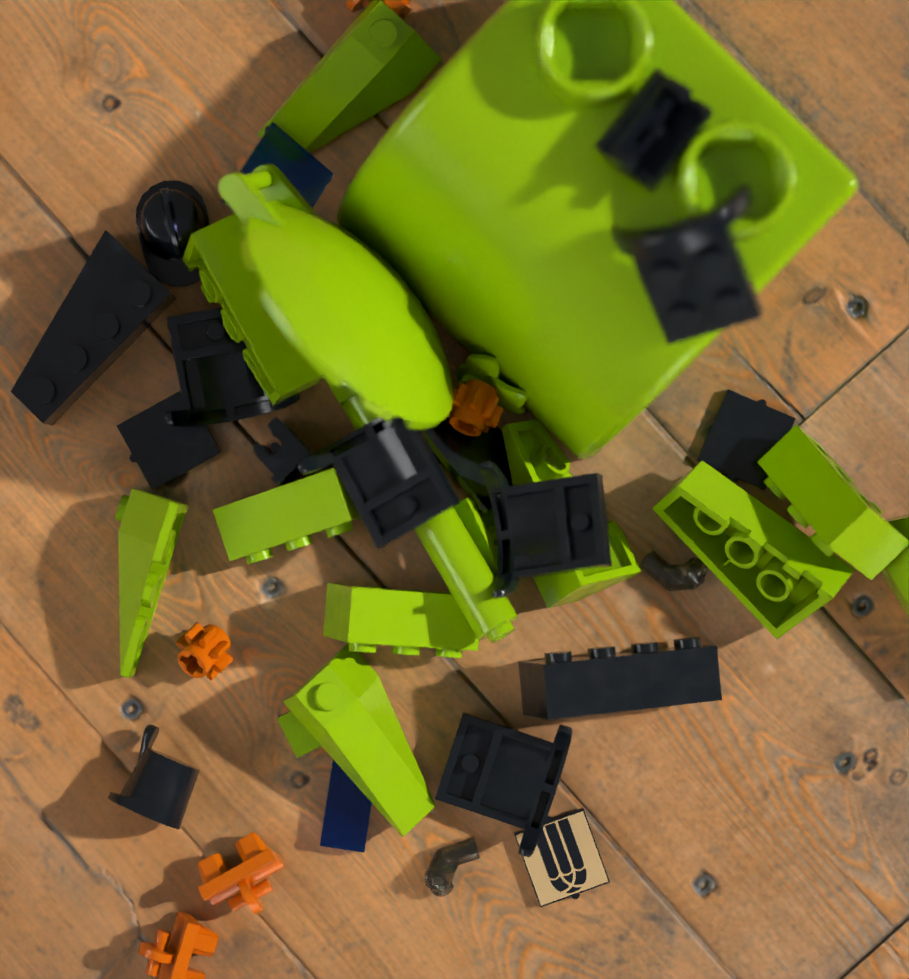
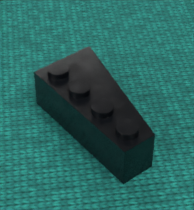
(620, 680)

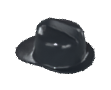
(164, 223)

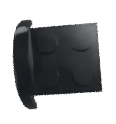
(695, 270)
(213, 374)
(388, 477)
(546, 526)
(504, 775)

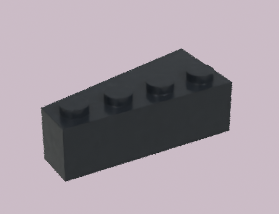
(91, 330)

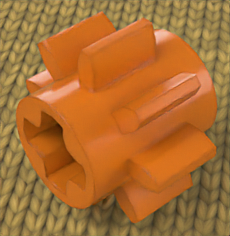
(475, 408)
(204, 651)

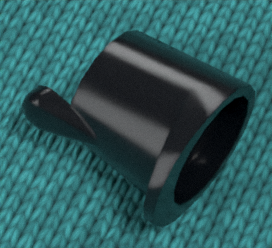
(158, 784)

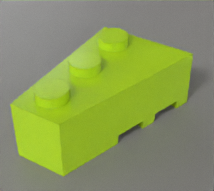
(830, 504)
(286, 516)

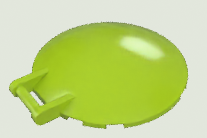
(340, 302)

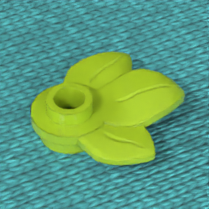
(488, 370)

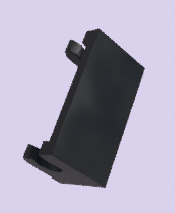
(653, 130)
(286, 457)

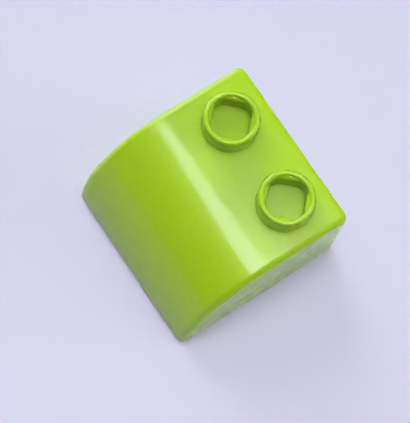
(508, 207)

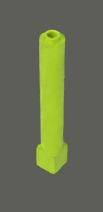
(451, 552)

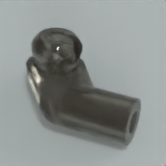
(674, 577)
(445, 863)

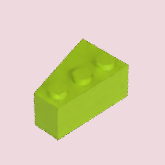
(398, 619)

